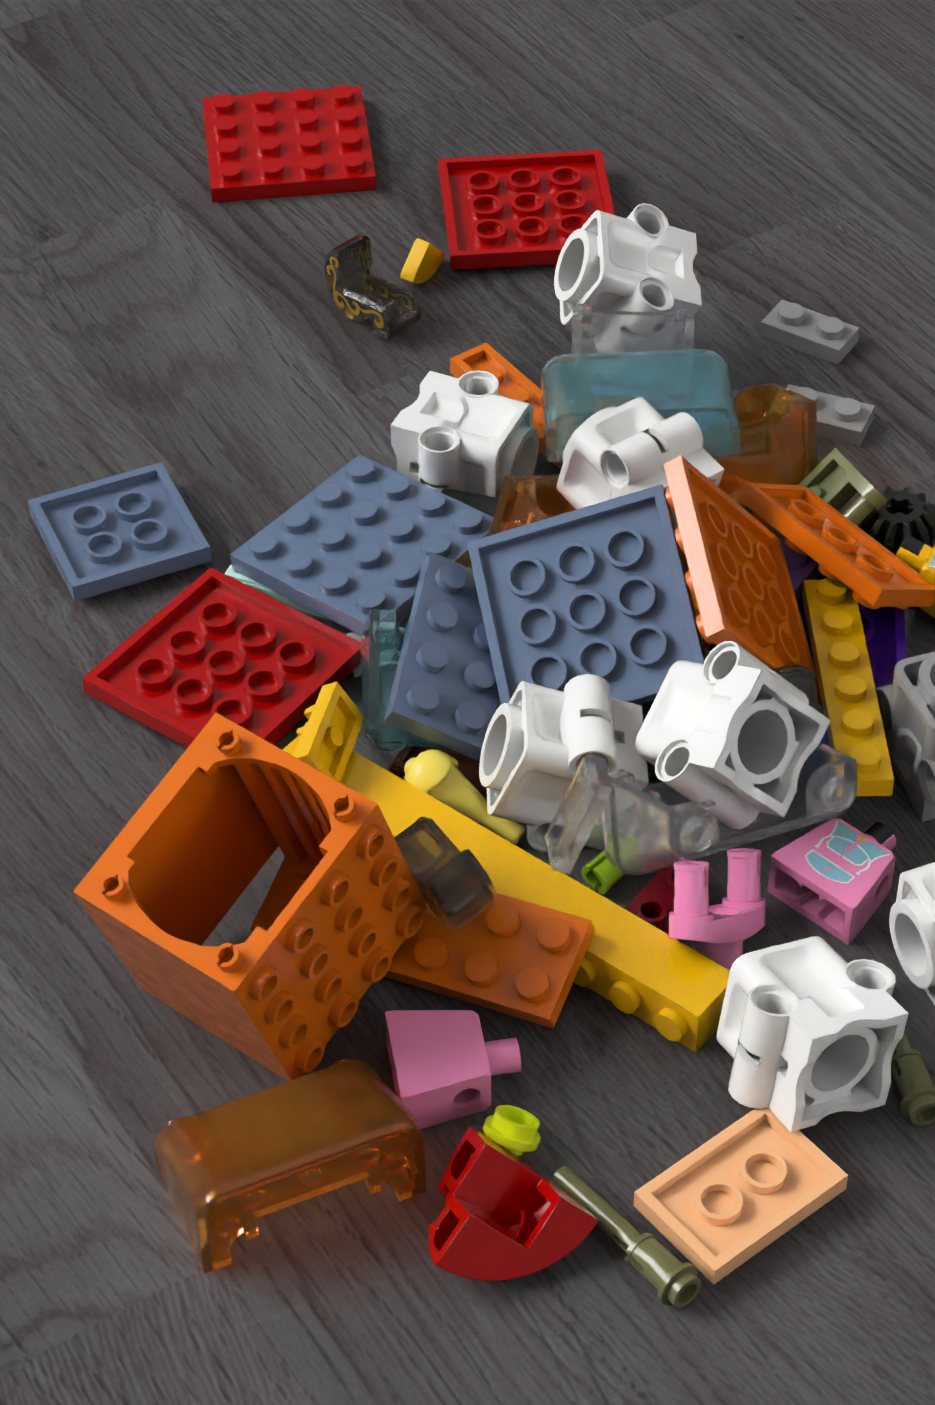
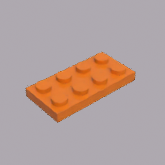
(838, 546)

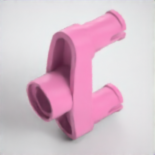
(718, 928)

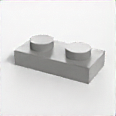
(809, 331)
(839, 417)

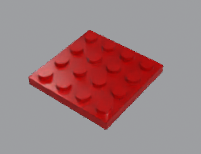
(288, 144)
(519, 205)
(223, 654)

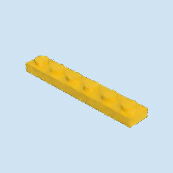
(847, 683)

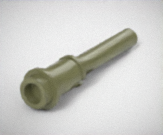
(913, 1083)
(674, 1280)

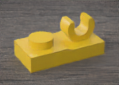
(330, 731)

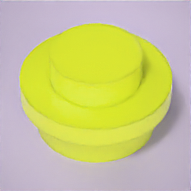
(513, 1129)

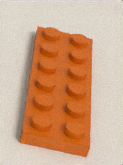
(504, 959)

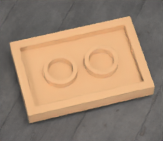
(739, 1192)

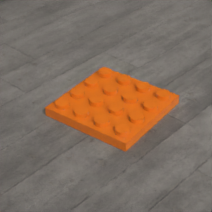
(735, 572)

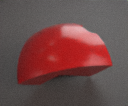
(502, 1215)

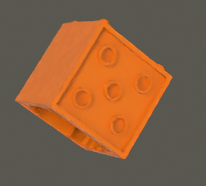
(196, 853)

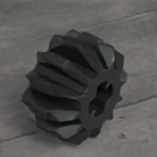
(901, 516)

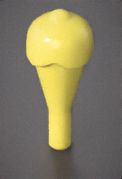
(439, 777)

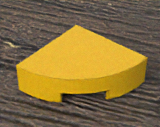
(421, 262)

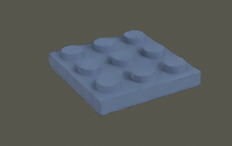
(119, 531)

